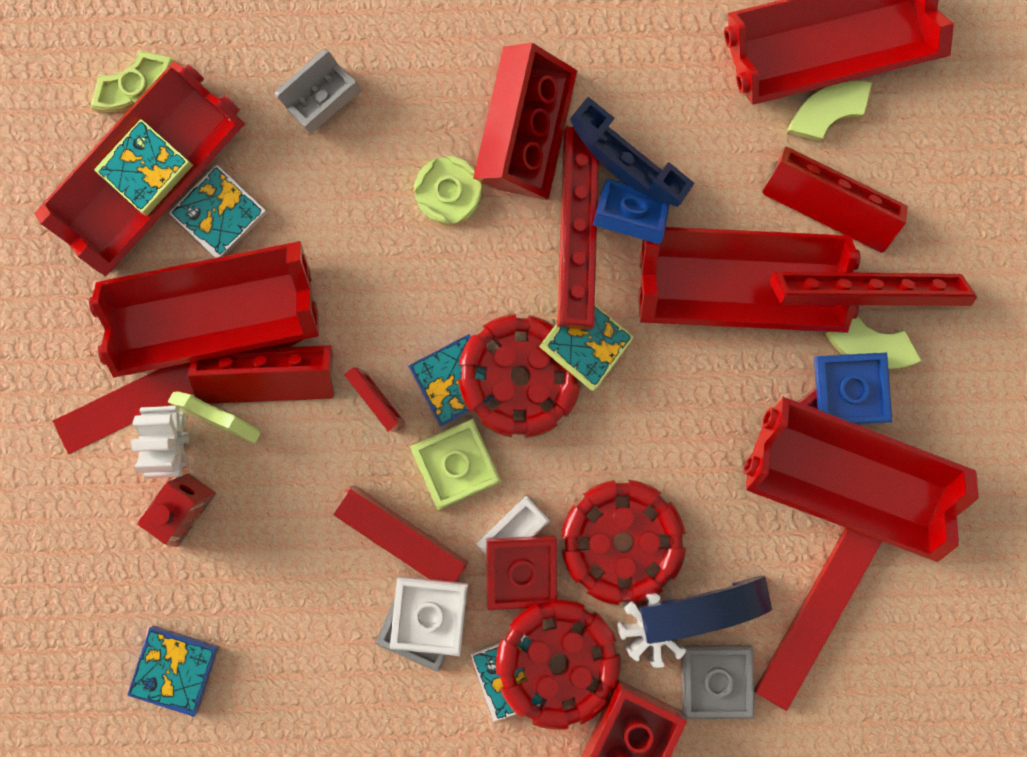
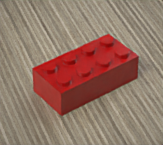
(635, 726)

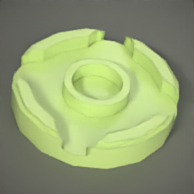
(448, 190)

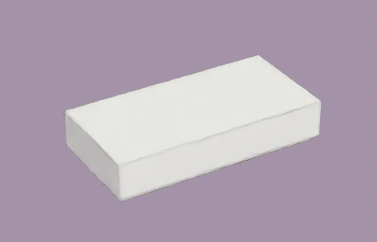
(521, 521)

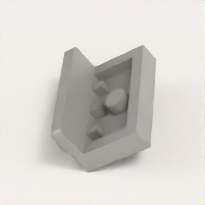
(317, 91)

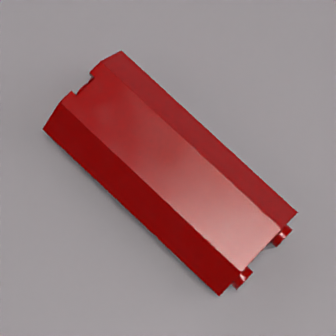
(822, 43)
(93, 214)
(726, 274)
(205, 309)
(860, 479)

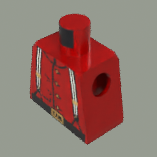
(174, 511)

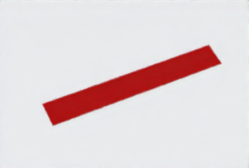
(122, 405)

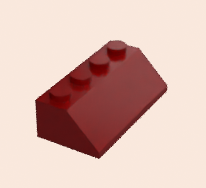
(525, 121)

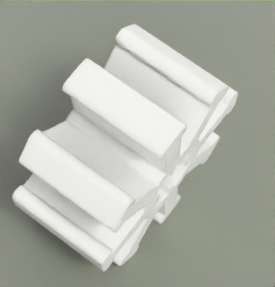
(160, 442)
(638, 646)

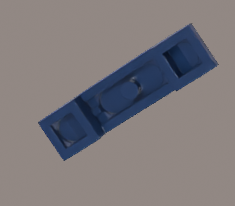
(624, 160)
(706, 611)

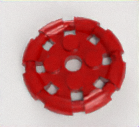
(498, 382)
(630, 562)
(567, 683)

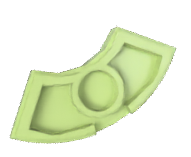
(123, 89)
(828, 106)
(865, 340)
(215, 417)

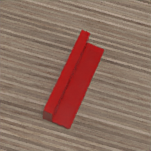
(836, 200)
(264, 375)
(399, 536)

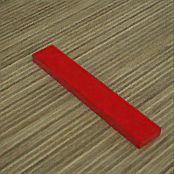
(577, 234)
(872, 289)
(816, 618)

